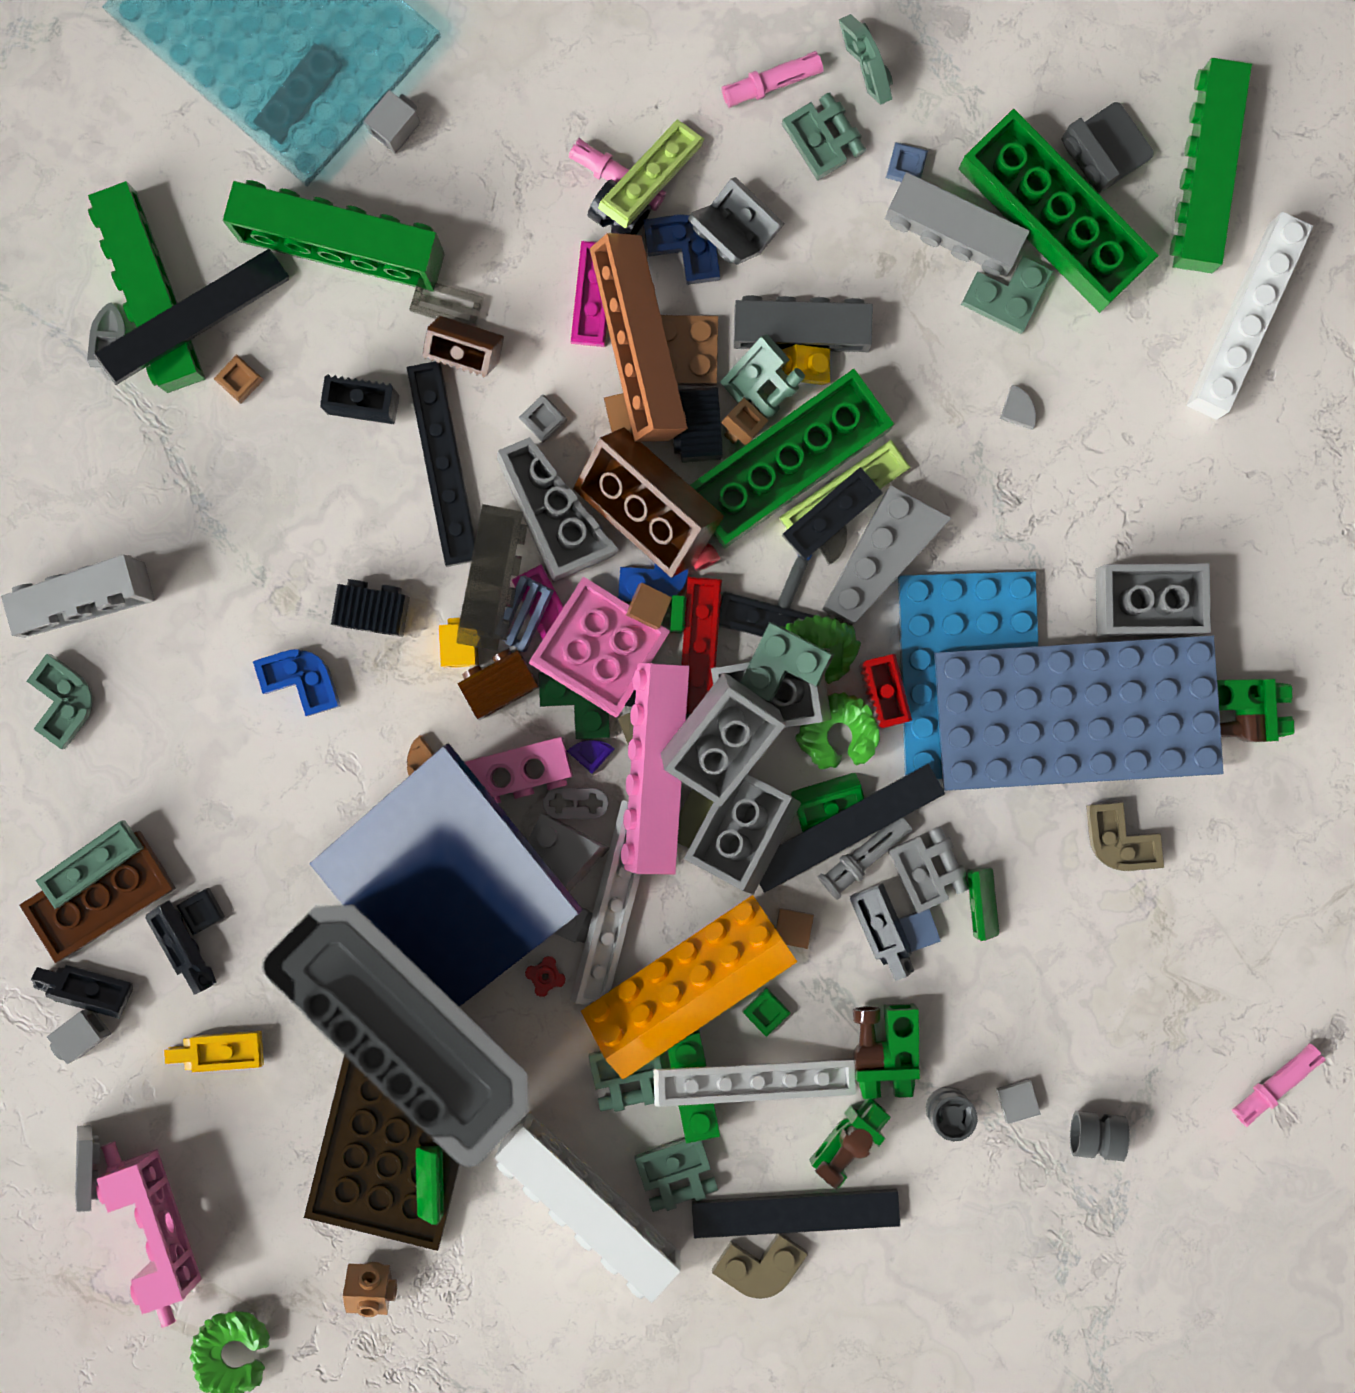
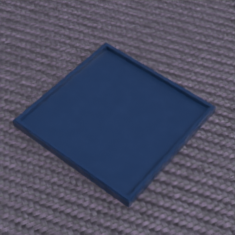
(447, 878)

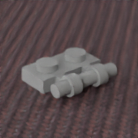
(919, 874)

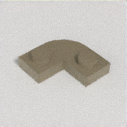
(1117, 849)
(764, 1276)

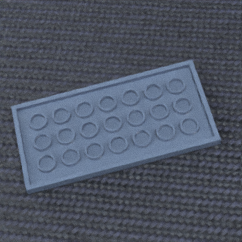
(1078, 713)

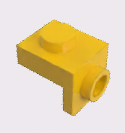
(811, 361)

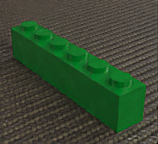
(1211, 165)
(141, 277)

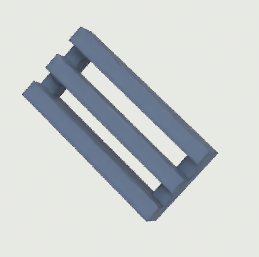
(521, 587)

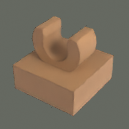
(743, 422)

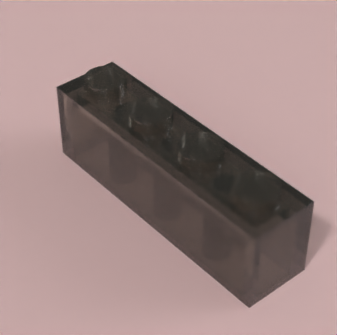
(490, 577)

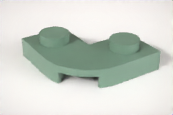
(864, 49)
(70, 697)

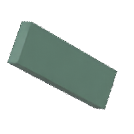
(89, 864)

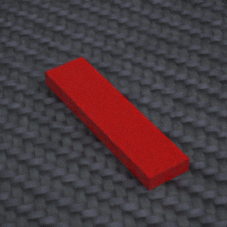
(700, 636)

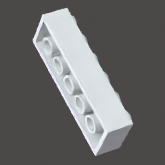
(589, 1208)

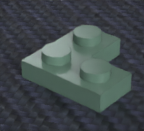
(1012, 303)
(783, 653)

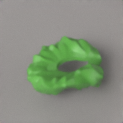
(831, 635)
(860, 720)
(207, 1347)

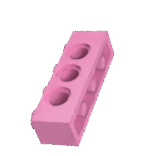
(550, 752)

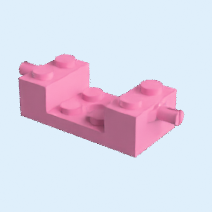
(172, 1264)

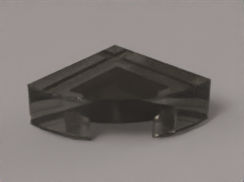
(835, 546)

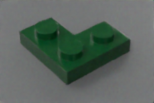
(589, 719)

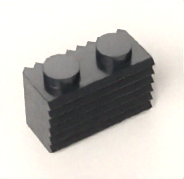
(359, 399)
(703, 437)
(370, 609)

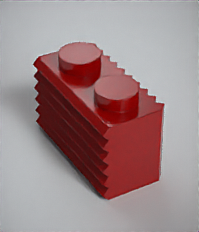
(885, 691)

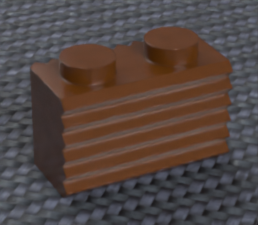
(462, 346)
(497, 684)

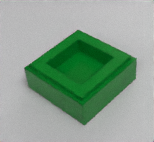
(678, 614)
(766, 1011)

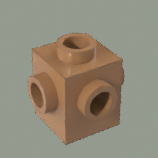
(369, 1289)

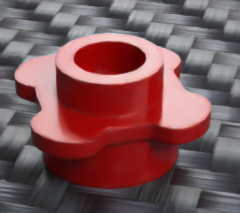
(547, 966)

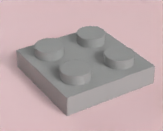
(86, 1179)

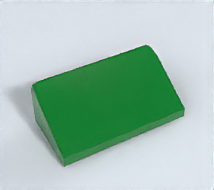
(826, 799)
(983, 903)
(430, 1183)

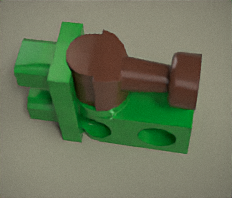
(1255, 709)
(890, 1059)
(850, 1140)

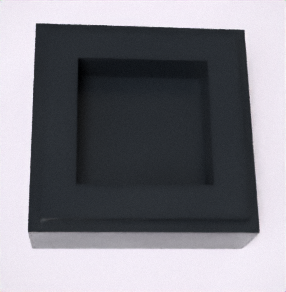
(200, 911)

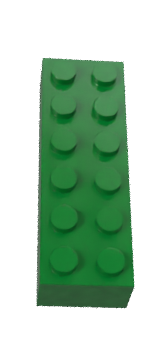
(1059, 208)
(333, 234)
(793, 456)

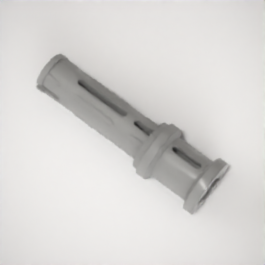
(855, 871)

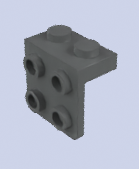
(1107, 146)
(736, 223)

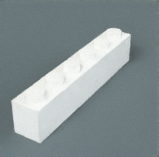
(1249, 315)

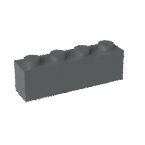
(812, 323)

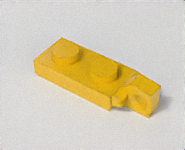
(218, 1052)

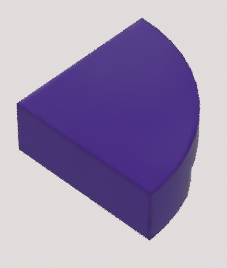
(591, 753)

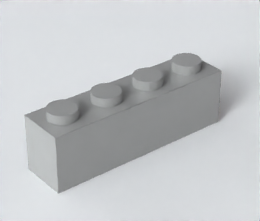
(956, 225)

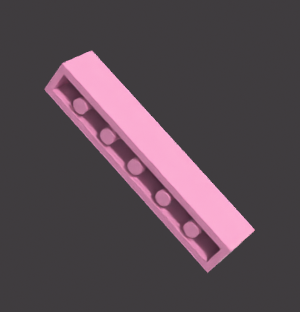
(652, 791)

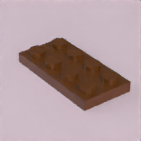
(100, 906)

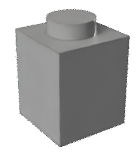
(393, 120)
(78, 1036)

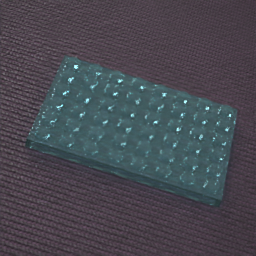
(285, 69)

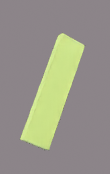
(651, 173)
(881, 466)

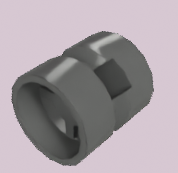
(951, 1114)
(1103, 1136)

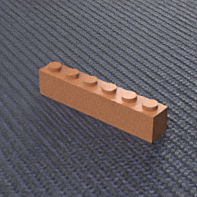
(638, 338)

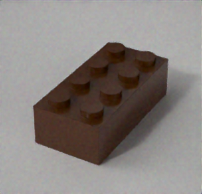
(647, 502)

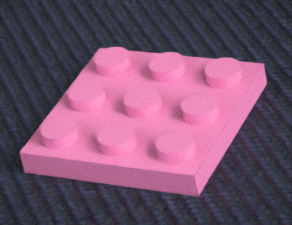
(597, 647)

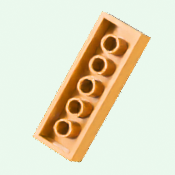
(687, 987)

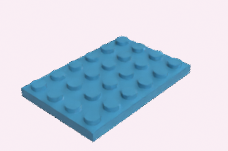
(954, 616)

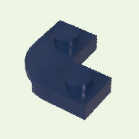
(677, 235)

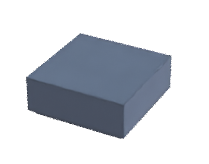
(906, 159)
(920, 929)

